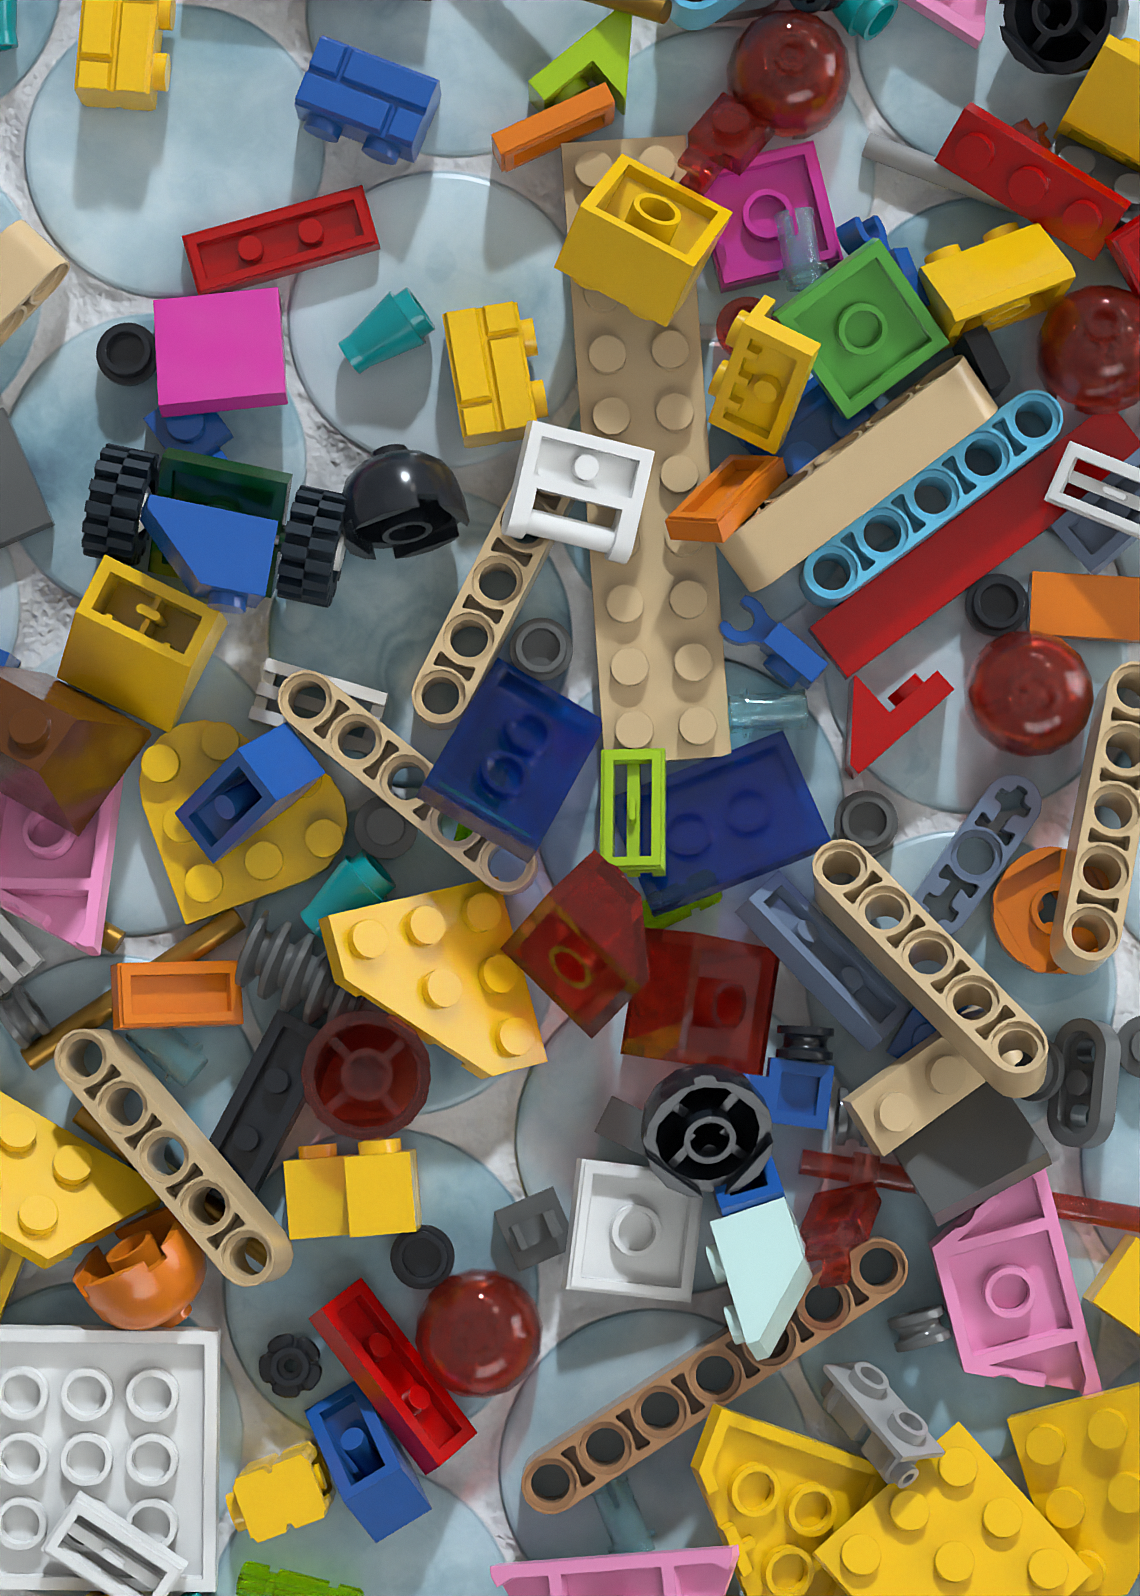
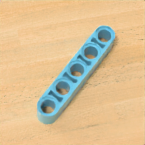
(951, 477)

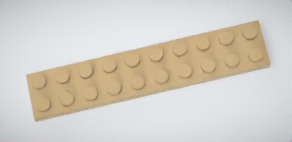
(662, 608)

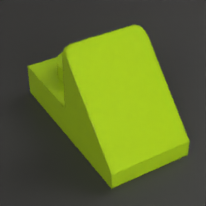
(596, 57)

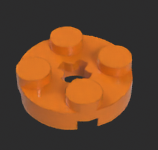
(1019, 899)

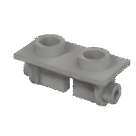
(862, 1400)

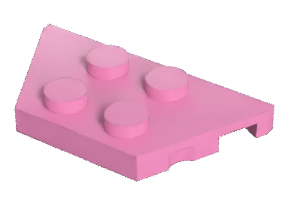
(56, 876)
(1014, 1291)
(650, 1573)

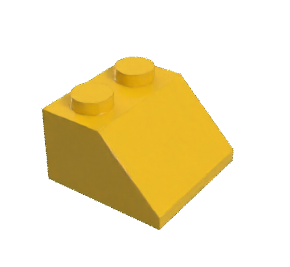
(642, 240)
(995, 282)

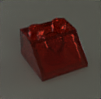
(586, 943)
(703, 1002)

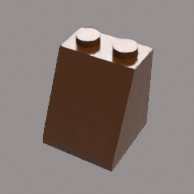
(61, 747)

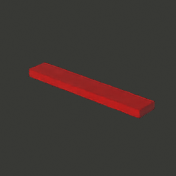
(962, 550)

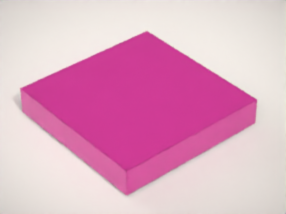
(772, 183)
(220, 352)

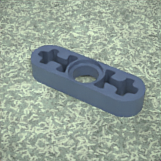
(1014, 826)

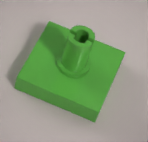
(867, 327)

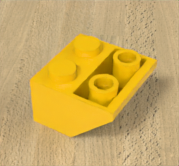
(1108, 104)
(139, 644)

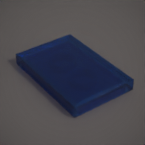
(511, 760)
(727, 822)

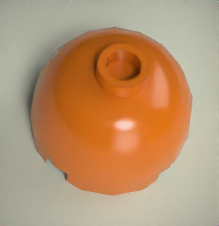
(146, 1275)

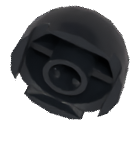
(1061, 34)
(401, 503)
(706, 1130)

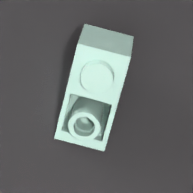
(765, 1270)

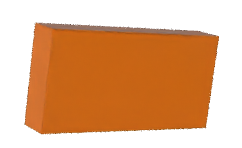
(553, 126)
(726, 498)
(1085, 606)
(175, 995)

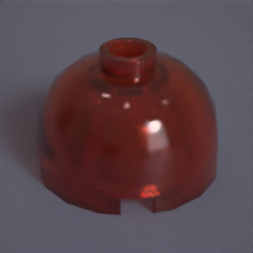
(790, 72)
(1092, 349)
(1029, 693)
(366, 1075)
(478, 1333)

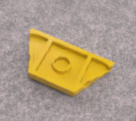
(59, 1188)

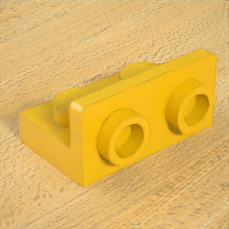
(762, 379)

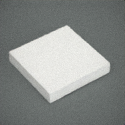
(630, 1233)

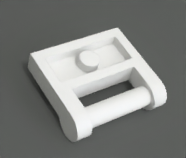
(581, 470)

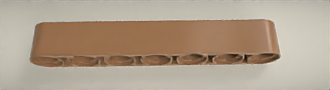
(693, 1400)

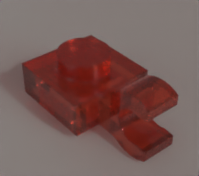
(722, 139)
(836, 1223)

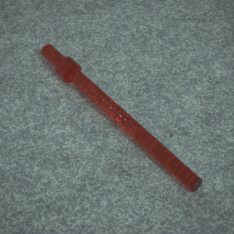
(867, 1167)

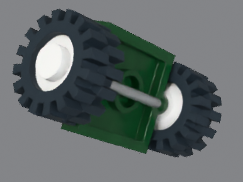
(308, 543)

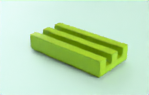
(633, 863)

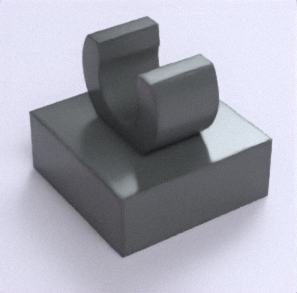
(534, 1228)

